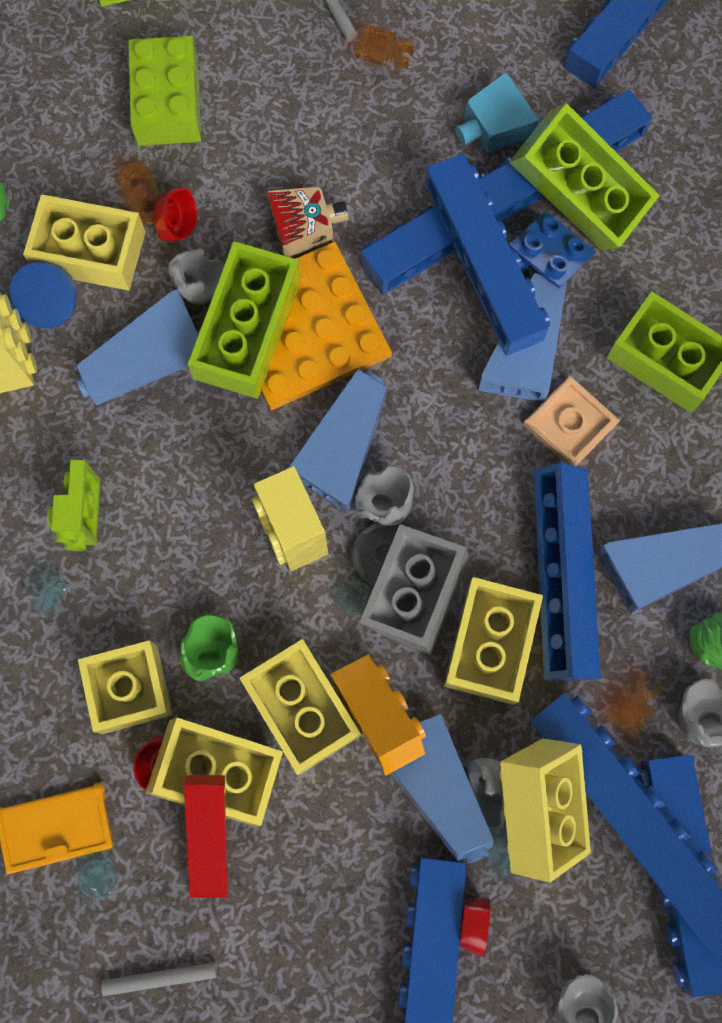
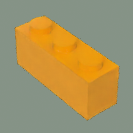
(379, 714)

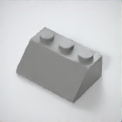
(415, 589)

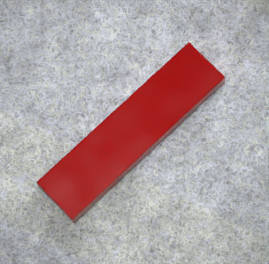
(206, 835)

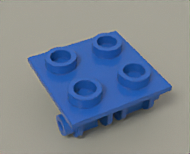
(551, 249)

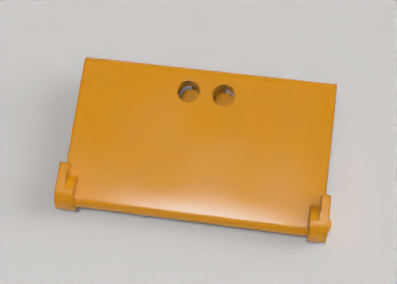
(36, 830)

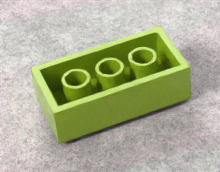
(584, 178)
(245, 320)

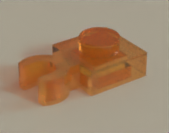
(379, 45)
(630, 709)

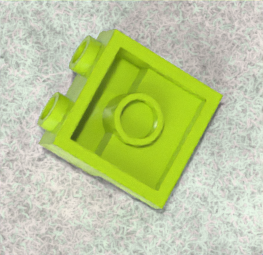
(76, 514)

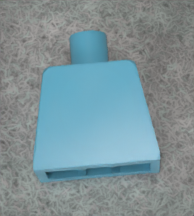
(497, 116)

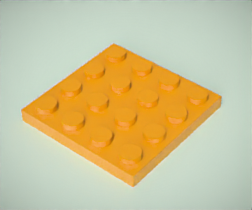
(325, 333)

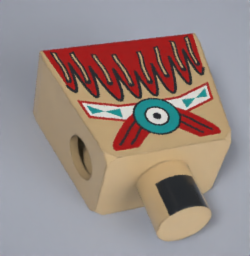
(304, 219)

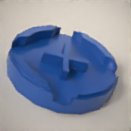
(43, 294)

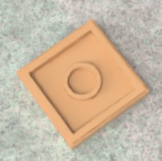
(571, 422)

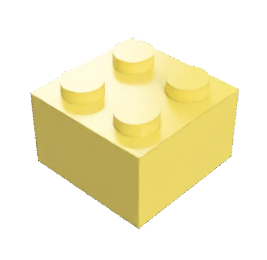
(125, 687)

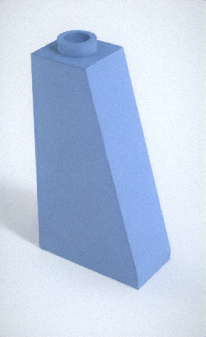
(141, 352)
(530, 370)
(340, 444)
(661, 563)
(444, 795)

